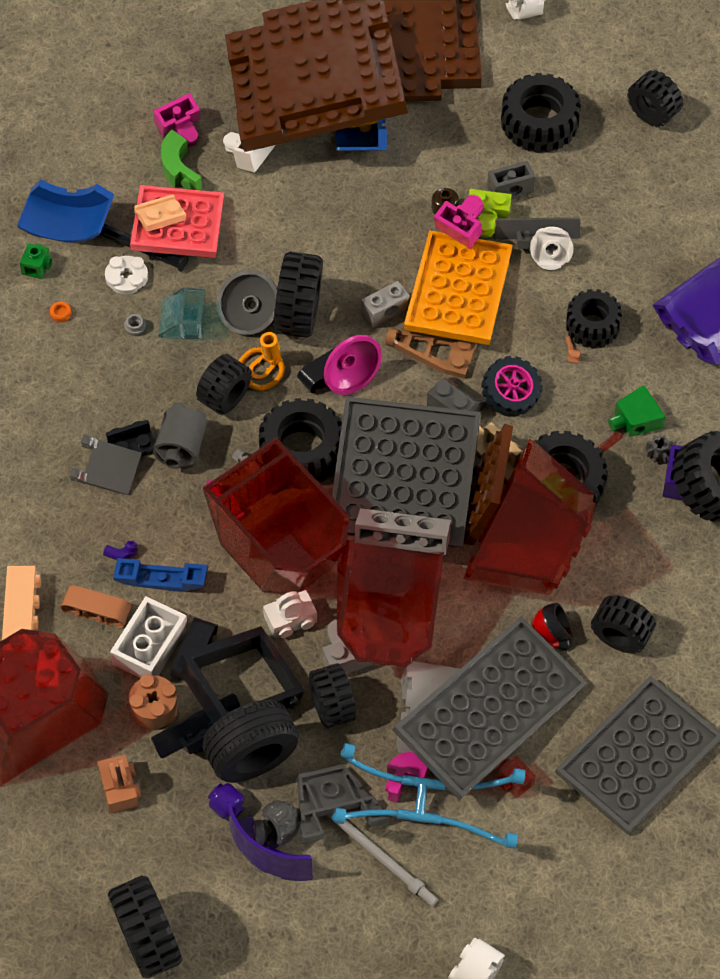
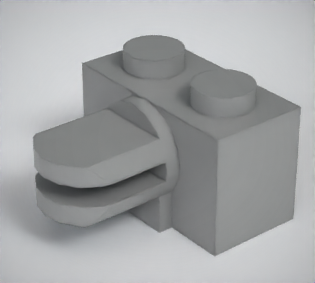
(338, 652)

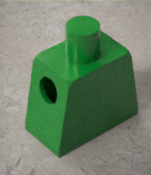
(637, 413)

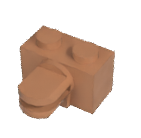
(118, 783)

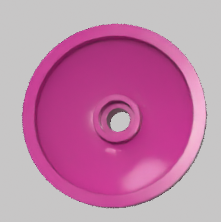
(352, 364)

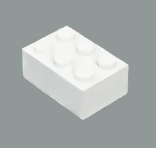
(149, 639)

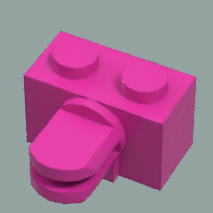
(179, 117)
(461, 221)

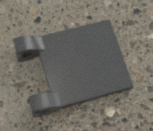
(108, 466)

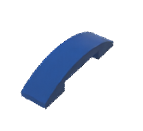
(160, 577)

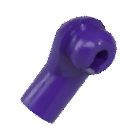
(126, 552)

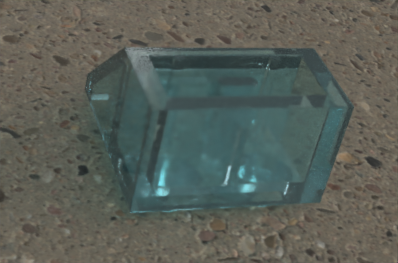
(183, 314)

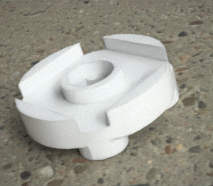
(558, 257)
(123, 264)

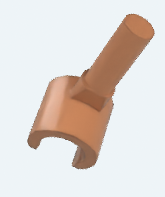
(573, 355)

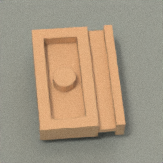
(160, 213)

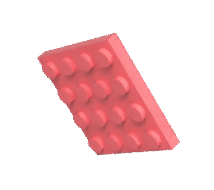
(191, 237)

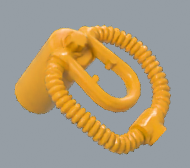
(270, 353)

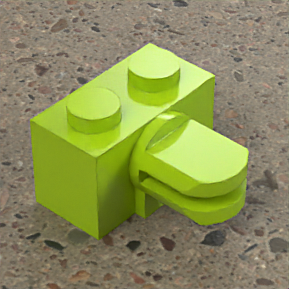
(495, 206)

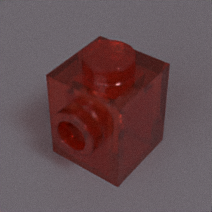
(506, 769)

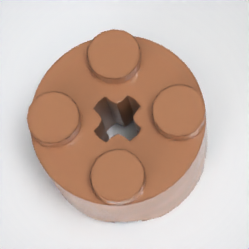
(153, 702)

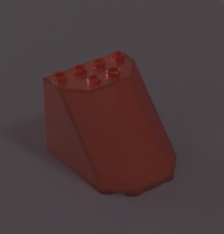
(387, 602)

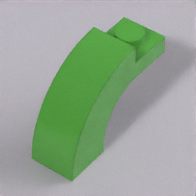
(172, 151)

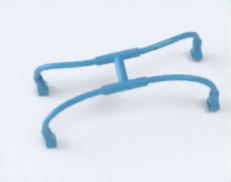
(423, 784)

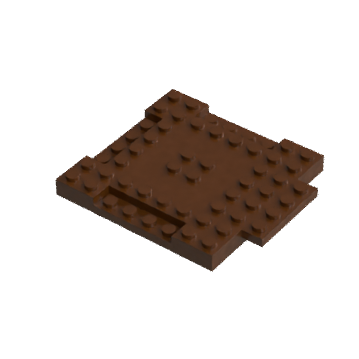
(434, 45)
(314, 71)

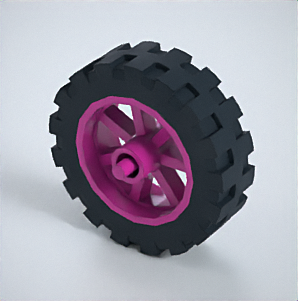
(511, 386)

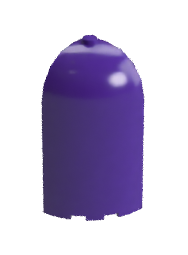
(695, 312)

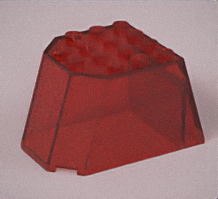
(277, 520)
(534, 527)
(44, 699)

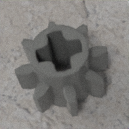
(659, 448)

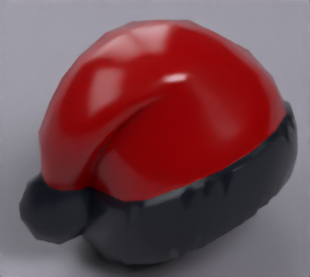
(553, 626)

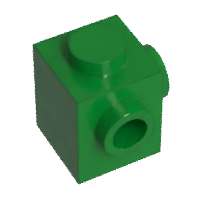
(35, 261)

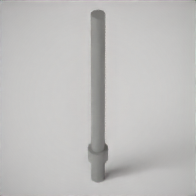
(416, 886)

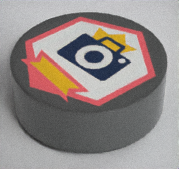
(258, 832)

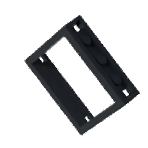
(226, 648)

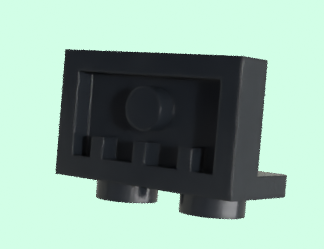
(133, 437)

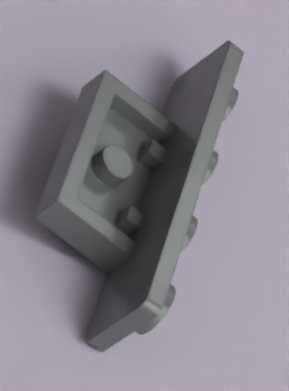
(525, 228)

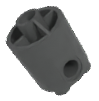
(180, 437)

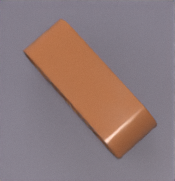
(96, 605)

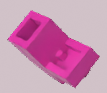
(400, 765)

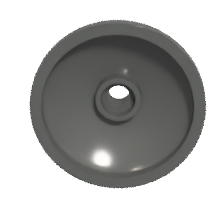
(235, 302)

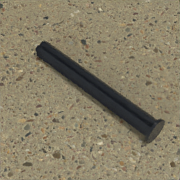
(125, 239)

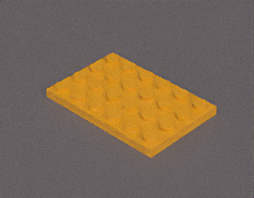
(458, 288)

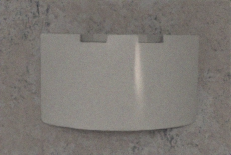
(417, 684)

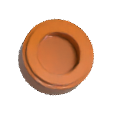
(60, 312)

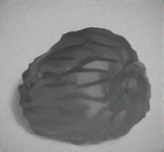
(283, 821)

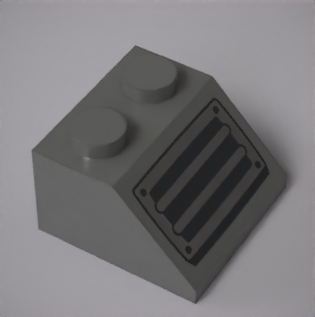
(455, 395)

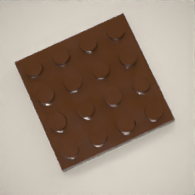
(488, 484)

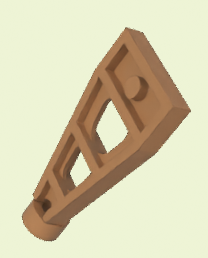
(458, 359)

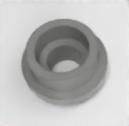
(134, 319)

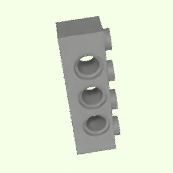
(402, 531)

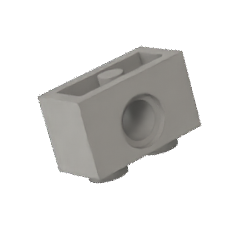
(385, 304)

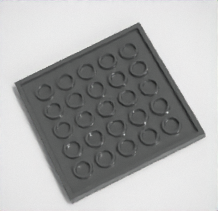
(407, 461)

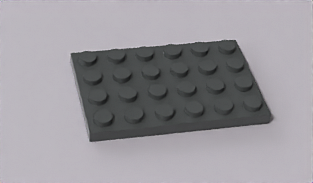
(639, 755)

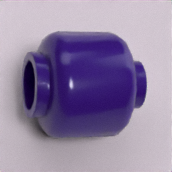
(221, 795)

